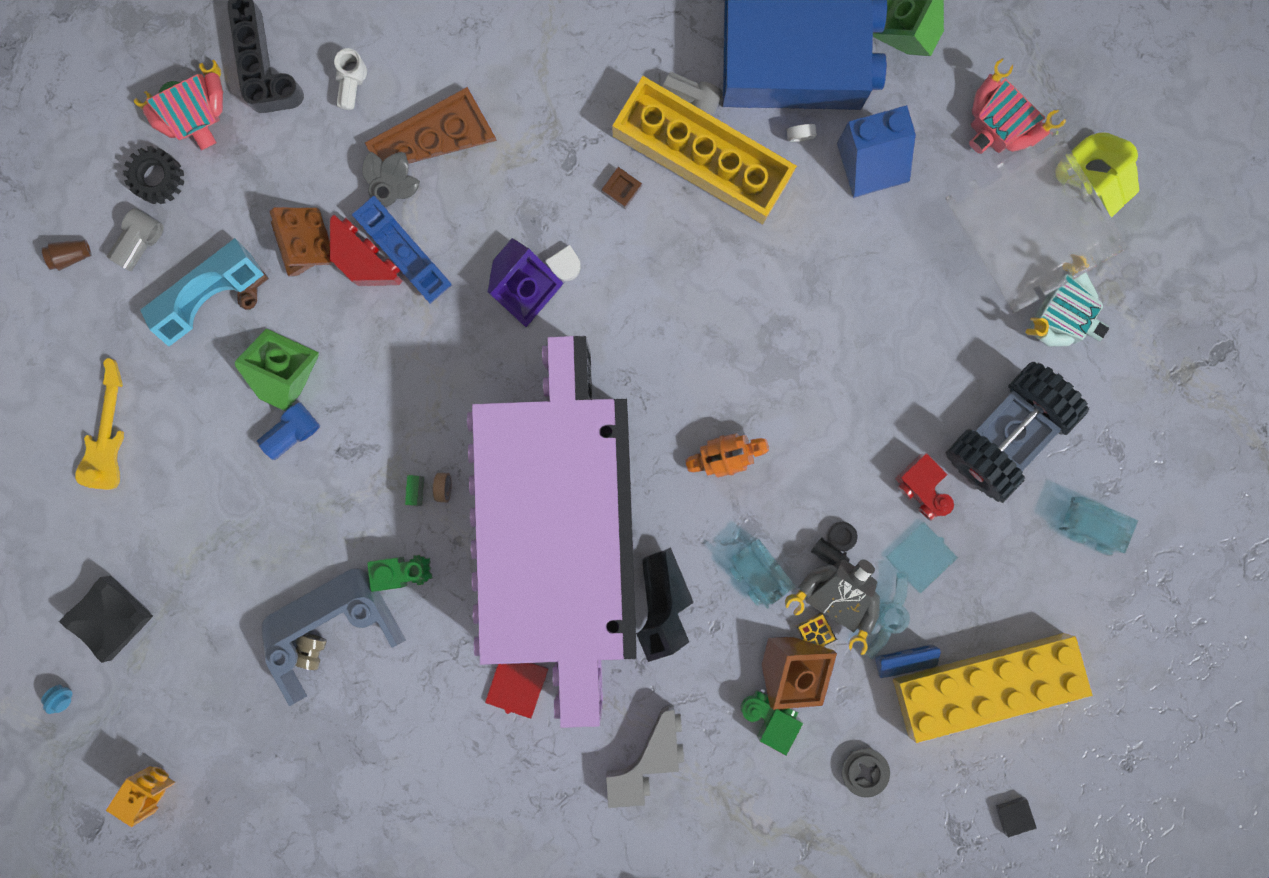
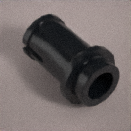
(828, 553)

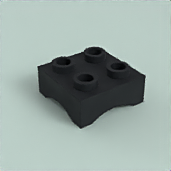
(106, 618)

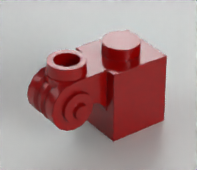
(919, 482)

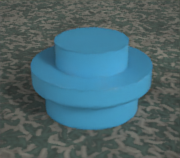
(56, 699)

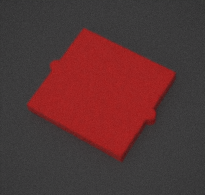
(517, 687)

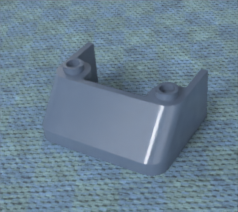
(345, 594)

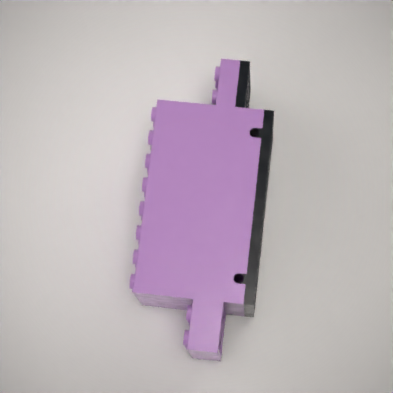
(555, 532)

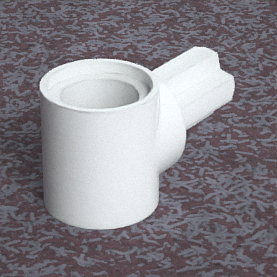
(348, 79)

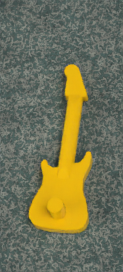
(100, 465)

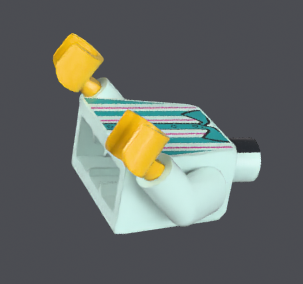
(1069, 314)

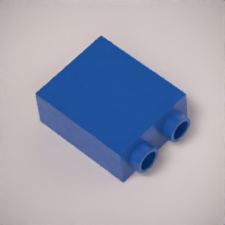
(802, 53)

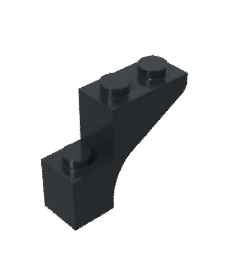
(665, 598)

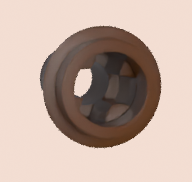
(65, 253)

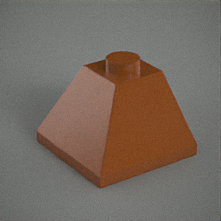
(796, 672)

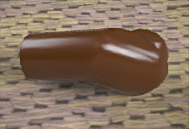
(248, 298)

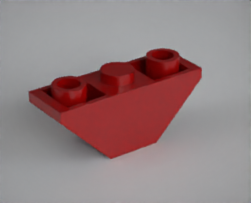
(359, 258)

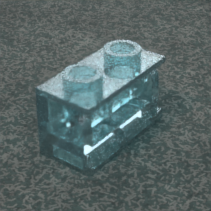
(1098, 525)
(761, 574)

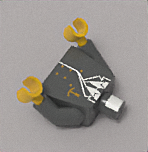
(844, 595)

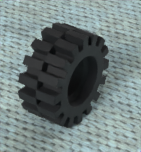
(139, 167)

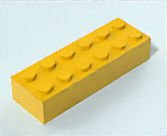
(702, 150)
(992, 687)

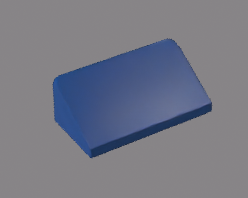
(907, 660)

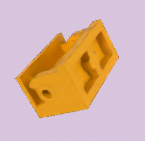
(140, 795)

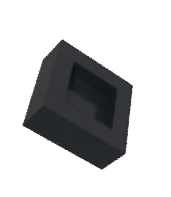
(1016, 817)

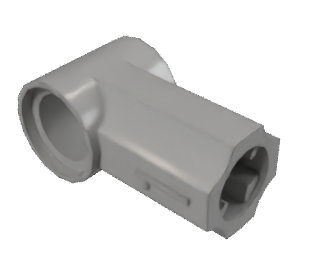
(702, 94)
(138, 233)

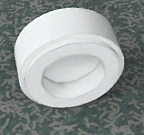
(801, 132)

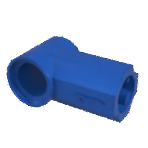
(295, 426)

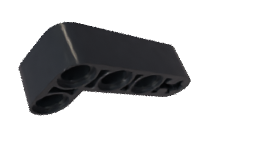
(257, 52)

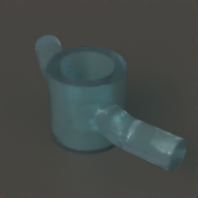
(903, 621)

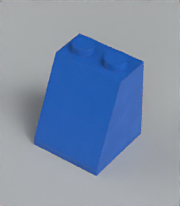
(878, 151)

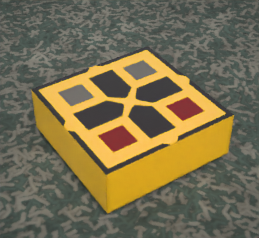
(816, 630)

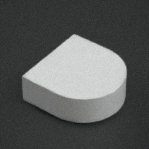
(565, 264)

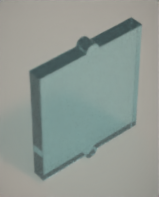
(922, 557)

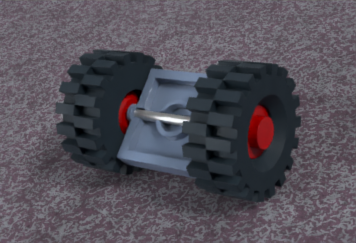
(1017, 431)

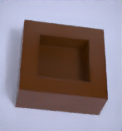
(621, 188)

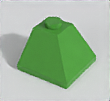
(913, 26)
(276, 368)

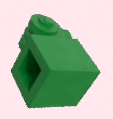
(395, 572)
(779, 725)

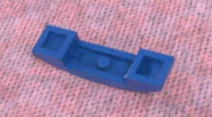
(402, 249)

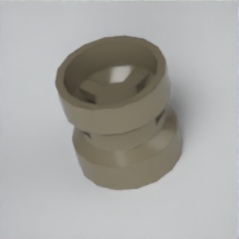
(308, 651)

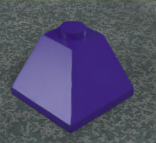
(521, 282)

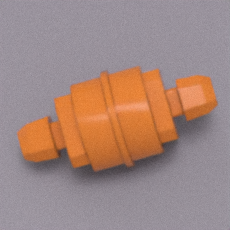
(724, 446)

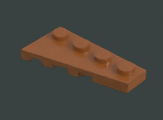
(438, 130)

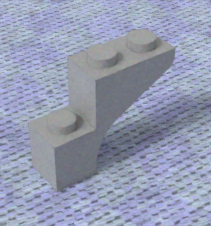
(660, 755)

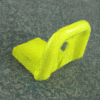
(1121, 181)

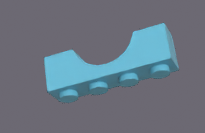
(174, 310)

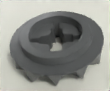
(879, 774)

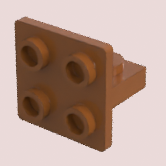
(300, 238)

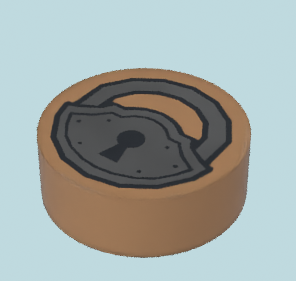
(442, 487)

